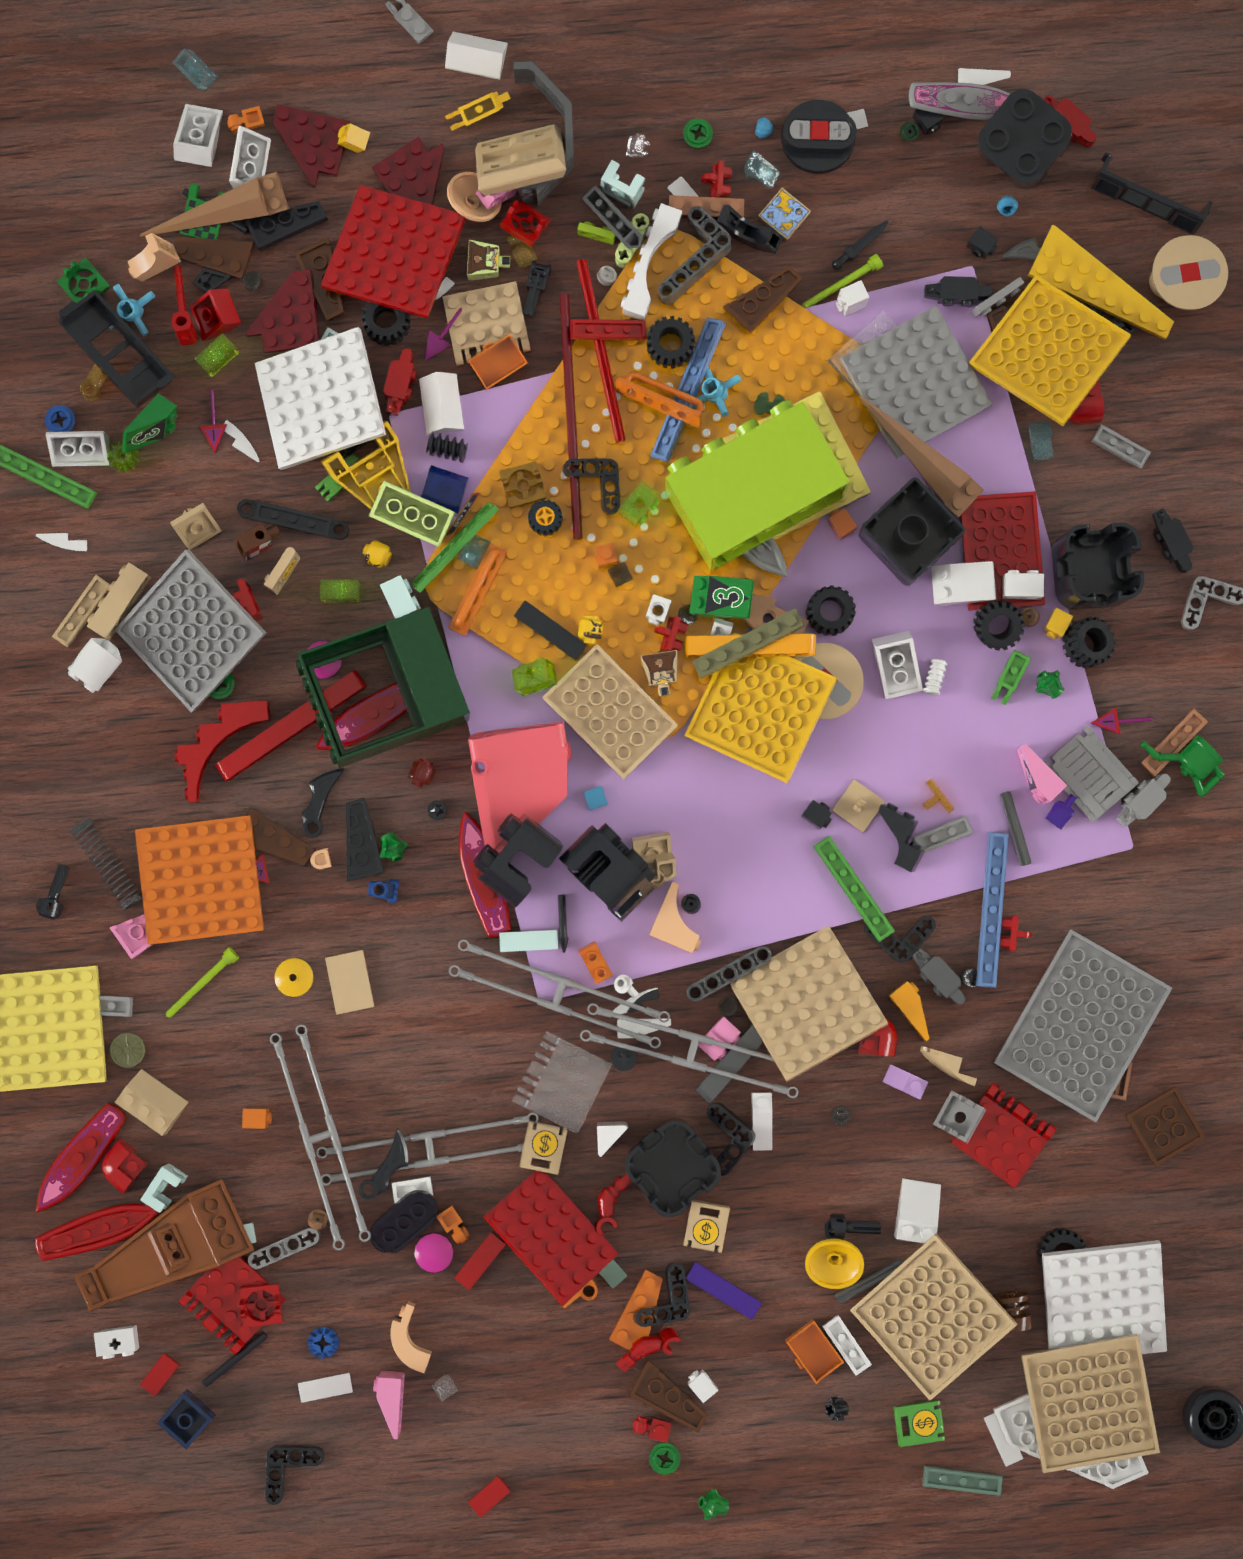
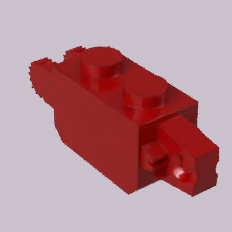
(1078, 120)
(398, 382)

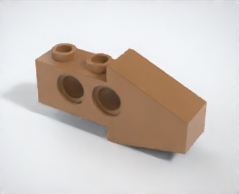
(765, 605)

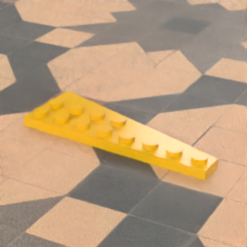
(1088, 280)

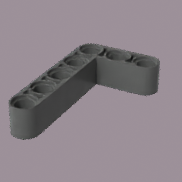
(698, 258)

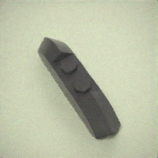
(612, 217)

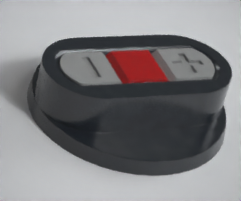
(818, 136)

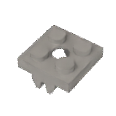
(946, 1117)

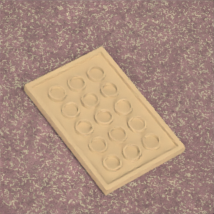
(610, 711)

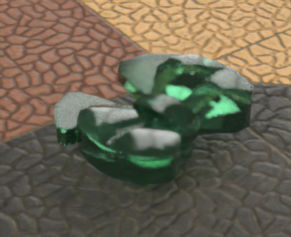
(763, 405)

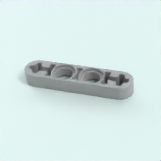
(284, 1248)

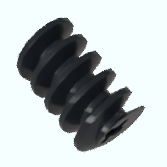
(446, 447)

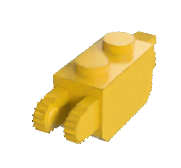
(479, 109)

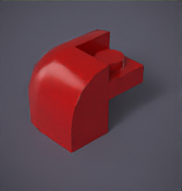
(1091, 408)
(880, 1042)
(122, 1166)

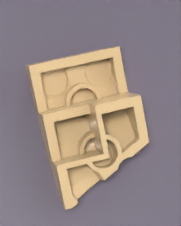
(657, 853)
(947, 1063)

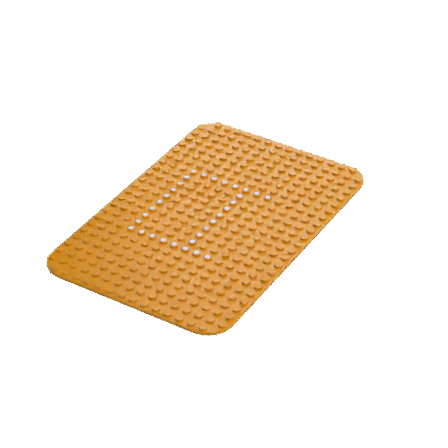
(562, 574)

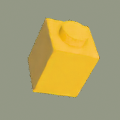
(353, 138)
(1057, 624)

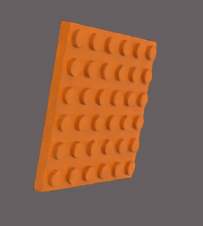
(199, 880)

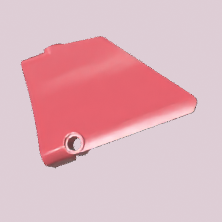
(521, 774)

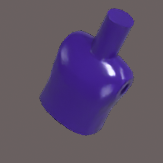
(1061, 812)

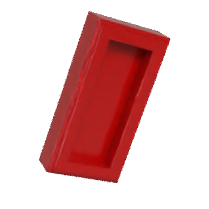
(159, 1374)
(489, 1496)

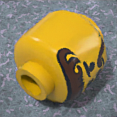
(377, 554)
(590, 629)

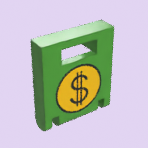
(923, 1423)

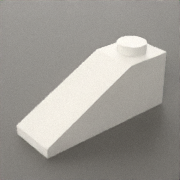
(762, 1120)

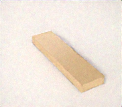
(80, 612)

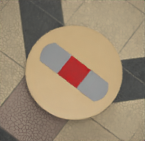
(1189, 273)
(845, 667)

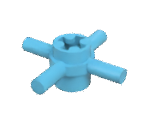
(137, 307)
(716, 391)

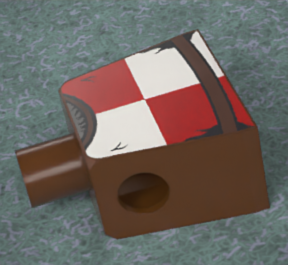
(251, 546)

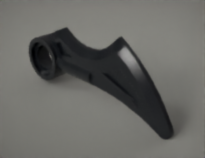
(320, 790)
(395, 1159)

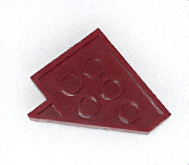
(311, 140)
(411, 171)
(289, 316)

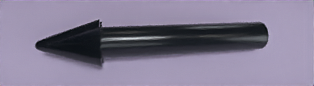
(563, 940)

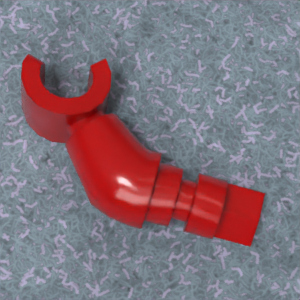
(607, 1200)
(646, 1345)

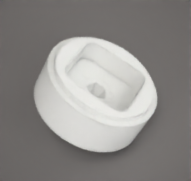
(606, 275)

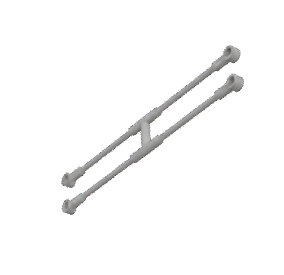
(563, 982)
(689, 1062)
(331, 1132)
(427, 1136)

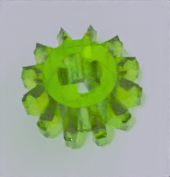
(117, 461)

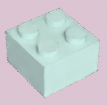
(398, 596)

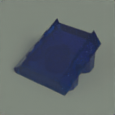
(445, 488)

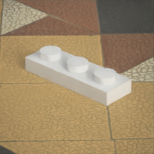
(846, 1345)

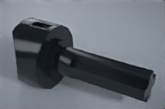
(53, 895)
(623, 1059)
(840, 1227)

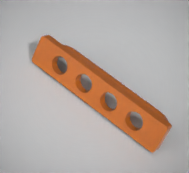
(659, 402)
(466, 605)

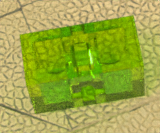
(217, 355)
(629, 509)
(340, 590)
(534, 676)

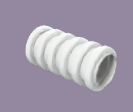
(935, 677)

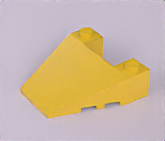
(368, 473)

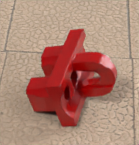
(716, 178)
(673, 627)
(1012, 924)

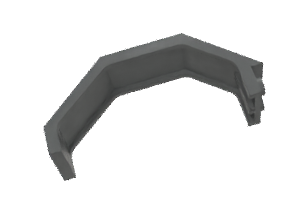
(529, 73)

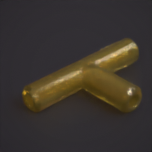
(938, 796)

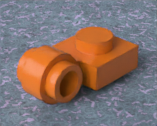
(251, 118)
(450, 1220)

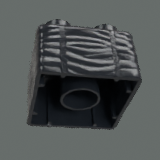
(911, 532)

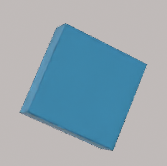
(595, 798)

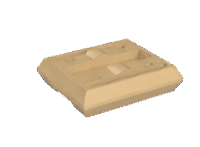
(520, 160)

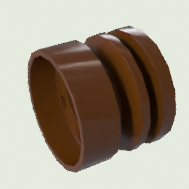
(1013, 1304)

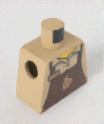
(660, 670)

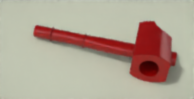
(181, 320)

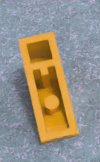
(909, 1004)

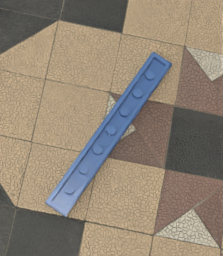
(689, 384)
(992, 909)

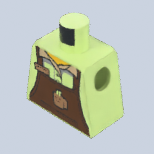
(484, 260)

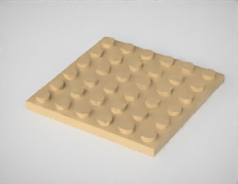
(808, 1003)
(933, 1317)
(1090, 1403)

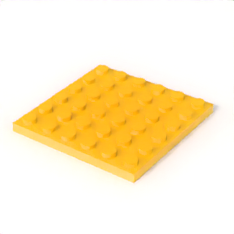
(1049, 350)
(762, 712)

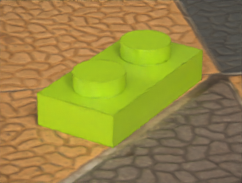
(602, 234)

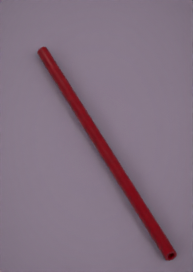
(570, 414)

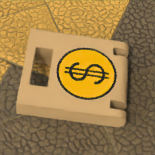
(282, 571)
(543, 1144)
(706, 1230)

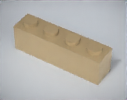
(118, 601)

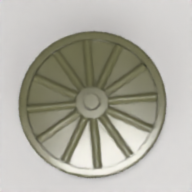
(127, 1050)

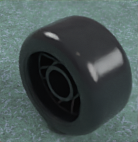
(1224, 1428)

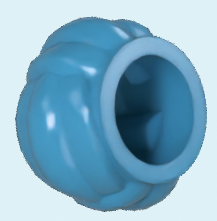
(764, 128)
(1007, 205)

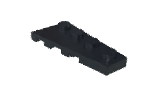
(280, 226)
(362, 849)

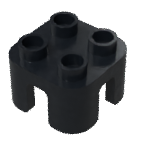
(1025, 138)
(1095, 566)
(517, 835)
(609, 870)
(672, 1166)

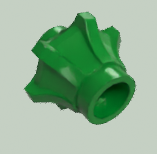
(1049, 684)
(392, 847)
(713, 1504)

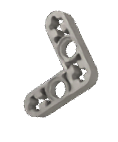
(1202, 596)

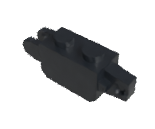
(957, 290)
(1173, 540)

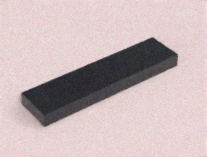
(550, 630)

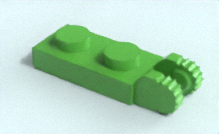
(1011, 675)

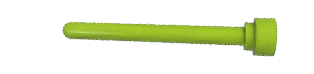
(873, 263)
(229, 957)

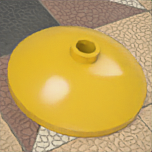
(834, 1271)

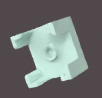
(621, 192)
(153, 1196)

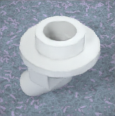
(624, 984)

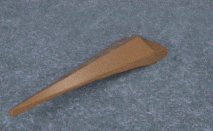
(253, 199)
(947, 481)

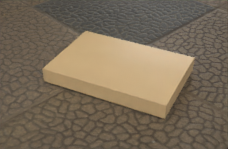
(349, 982)

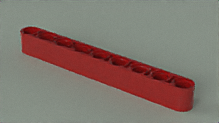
(288, 727)

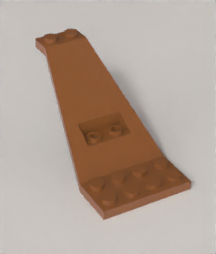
(202, 1232)

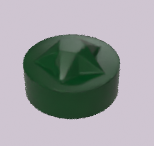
(909, 131)

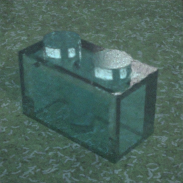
(195, 69)

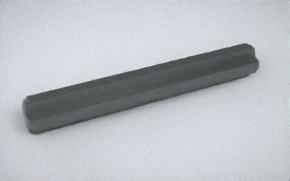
(1015, 828)
(867, 1282)

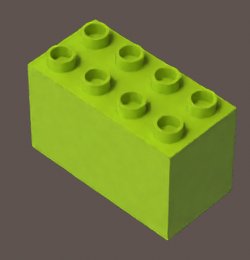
(755, 483)

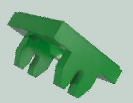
(84, 264)

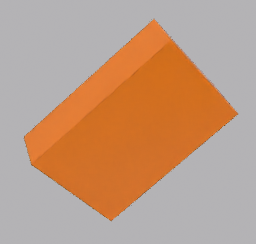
(497, 361)
(814, 1351)

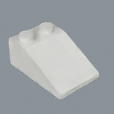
(197, 135)
(963, 583)
(897, 664)
(917, 1211)

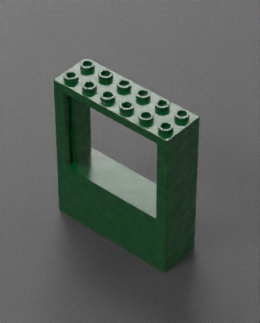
(419, 670)

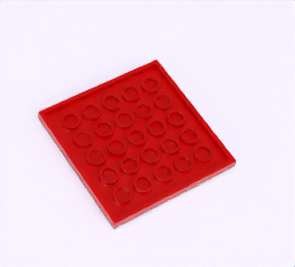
(393, 251)

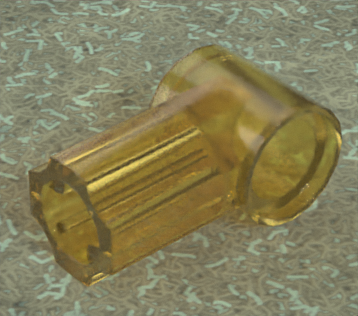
(94, 379)

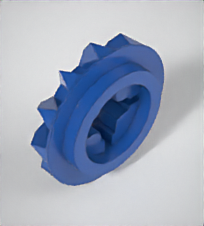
(52, 416)
(330, 1337)

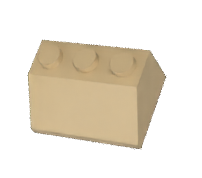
(152, 1102)

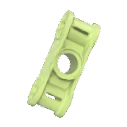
(623, 250)

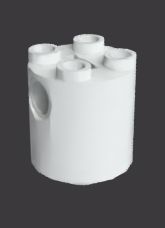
(95, 663)

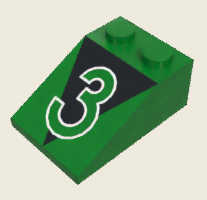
(151, 424)
(721, 597)

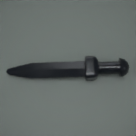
(851, 252)

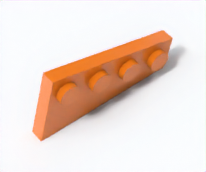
(644, 1295)

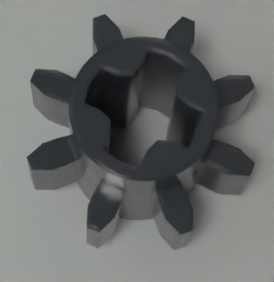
(836, 1408)

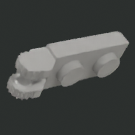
(410, 21)

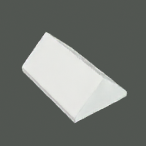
(475, 55)
(249, 157)
(441, 403)
(78, 448)
(608, 1133)

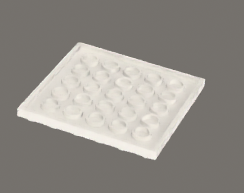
(320, 398)
(1105, 1295)

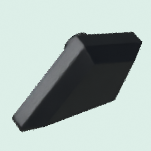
(210, 279)

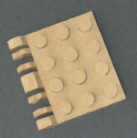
(484, 318)

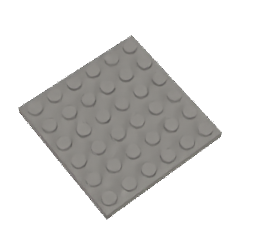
(917, 377)
(190, 631)

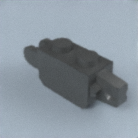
(940, 976)

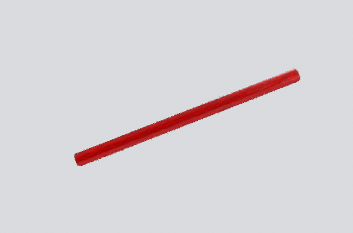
(601, 353)

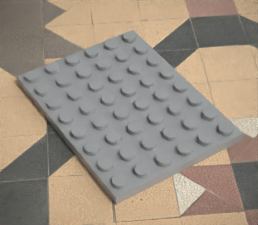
(1083, 1025)

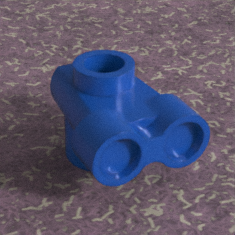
(388, 890)

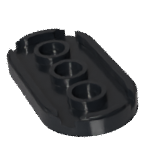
(404, 1221)

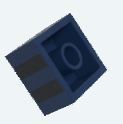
(186, 1419)

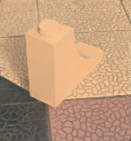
(153, 259)
(670, 927)

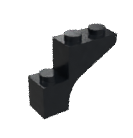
(903, 827)

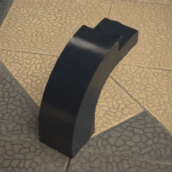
(749, 233)

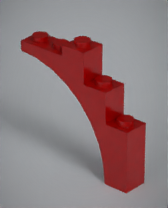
(211, 736)

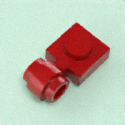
(658, 1428)

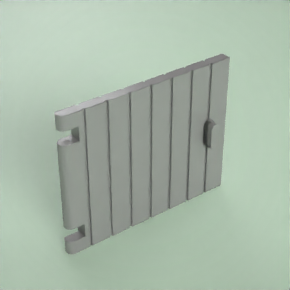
(1091, 774)

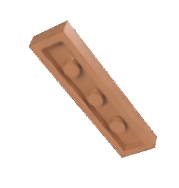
(711, 205)
(1175, 740)

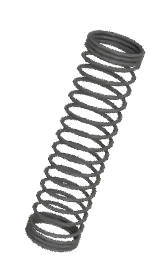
(81, 827)

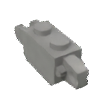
(1144, 799)

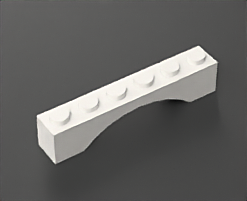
(664, 227)

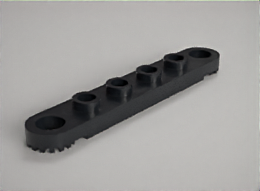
(293, 519)

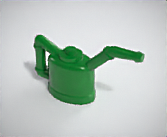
(1196, 762)

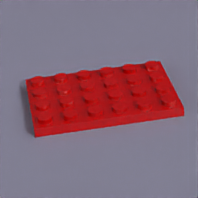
(1004, 532)
(551, 1236)

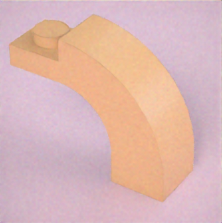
(404, 1347)

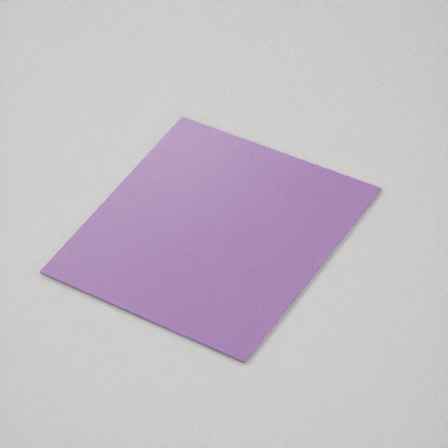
(743, 831)

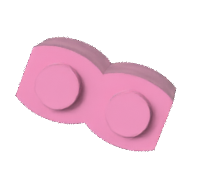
(724, 1032)

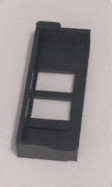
(1147, 200)
(92, 317)

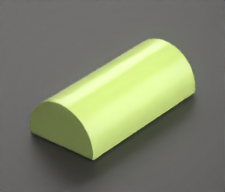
(411, 513)

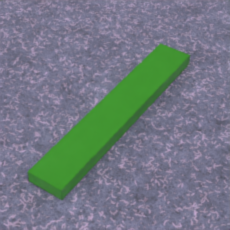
(46, 477)
(454, 547)
(854, 888)

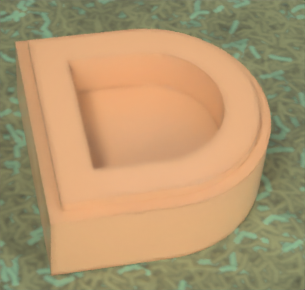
(321, 859)

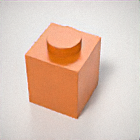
(841, 523)
(606, 555)
(256, 1118)

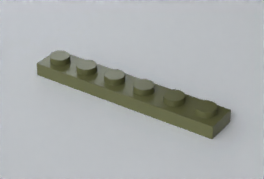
(748, 643)

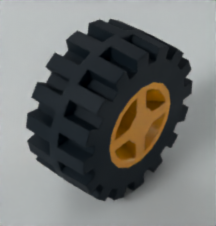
(544, 510)

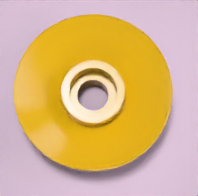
(301, 970)

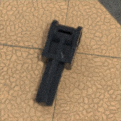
(536, 283)

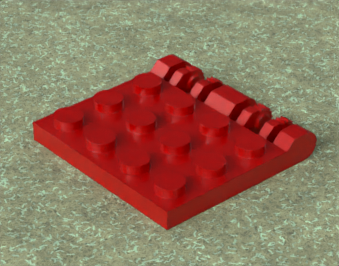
(1003, 1140)
(220, 1294)

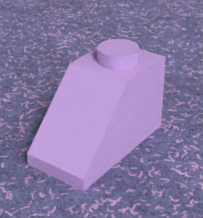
(905, 1081)

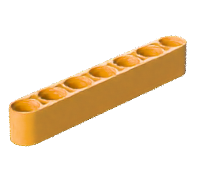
(788, 646)

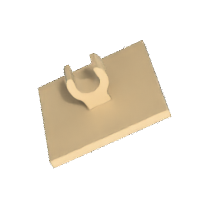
(858, 805)

